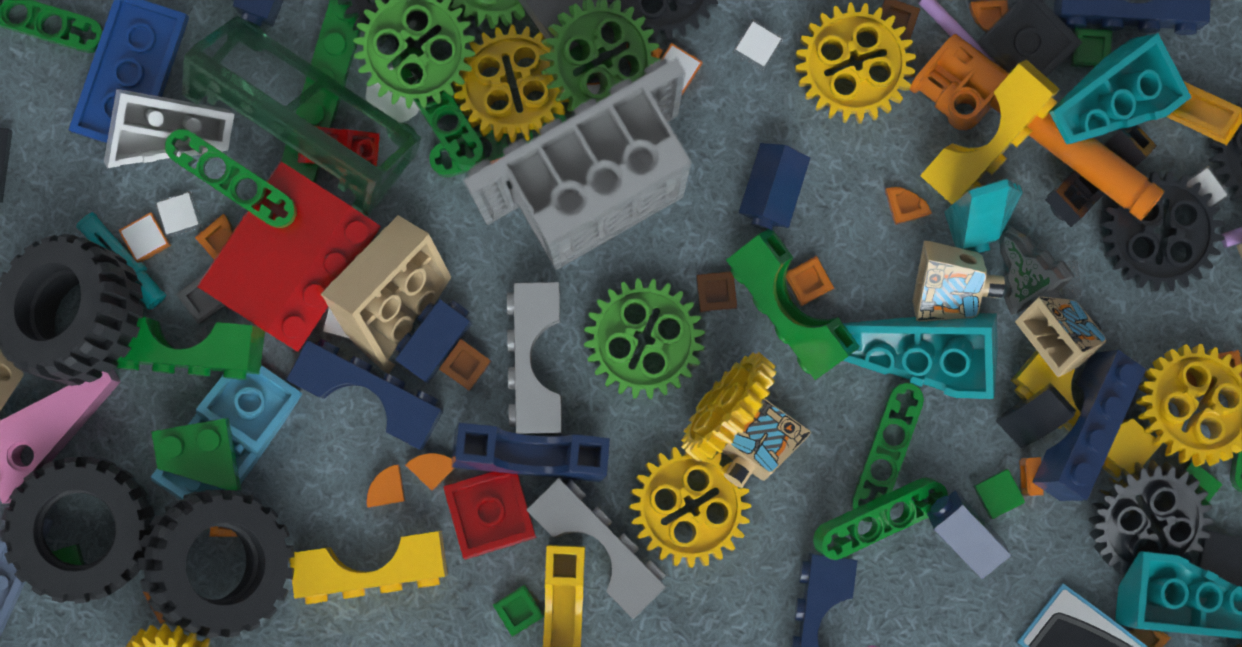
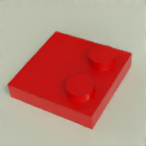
(489, 513)

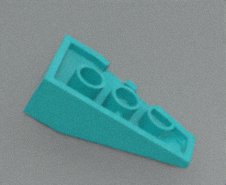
(1122, 91)
(982, 215)
(942, 354)
(1178, 597)

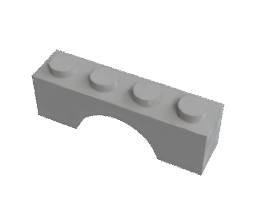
(534, 311)
(564, 512)

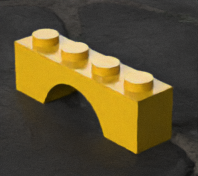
(1021, 99)
(1130, 443)
(322, 573)
(564, 595)

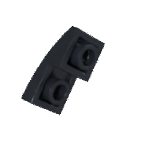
(1037, 416)

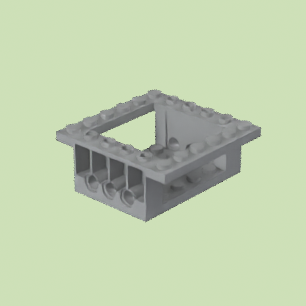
(595, 170)

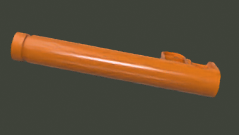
(965, 75)

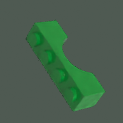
(763, 271)
(228, 348)

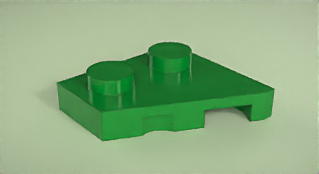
(199, 453)

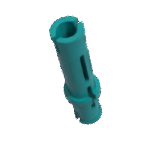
(93, 229)

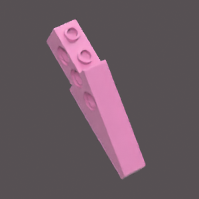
(47, 428)

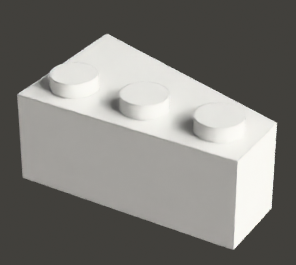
(145, 121)

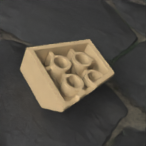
(387, 289)

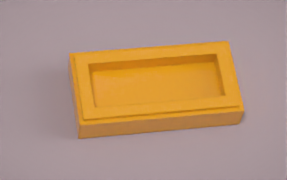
(1208, 115)

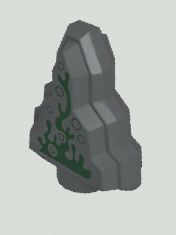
(1029, 271)

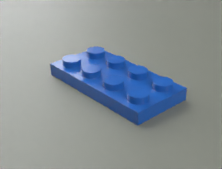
(131, 56)

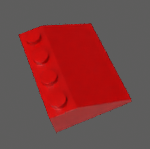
(281, 272)

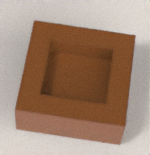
(465, 365)

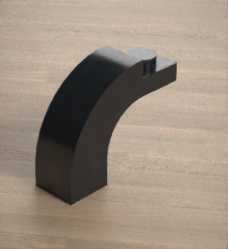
(1076, 195)

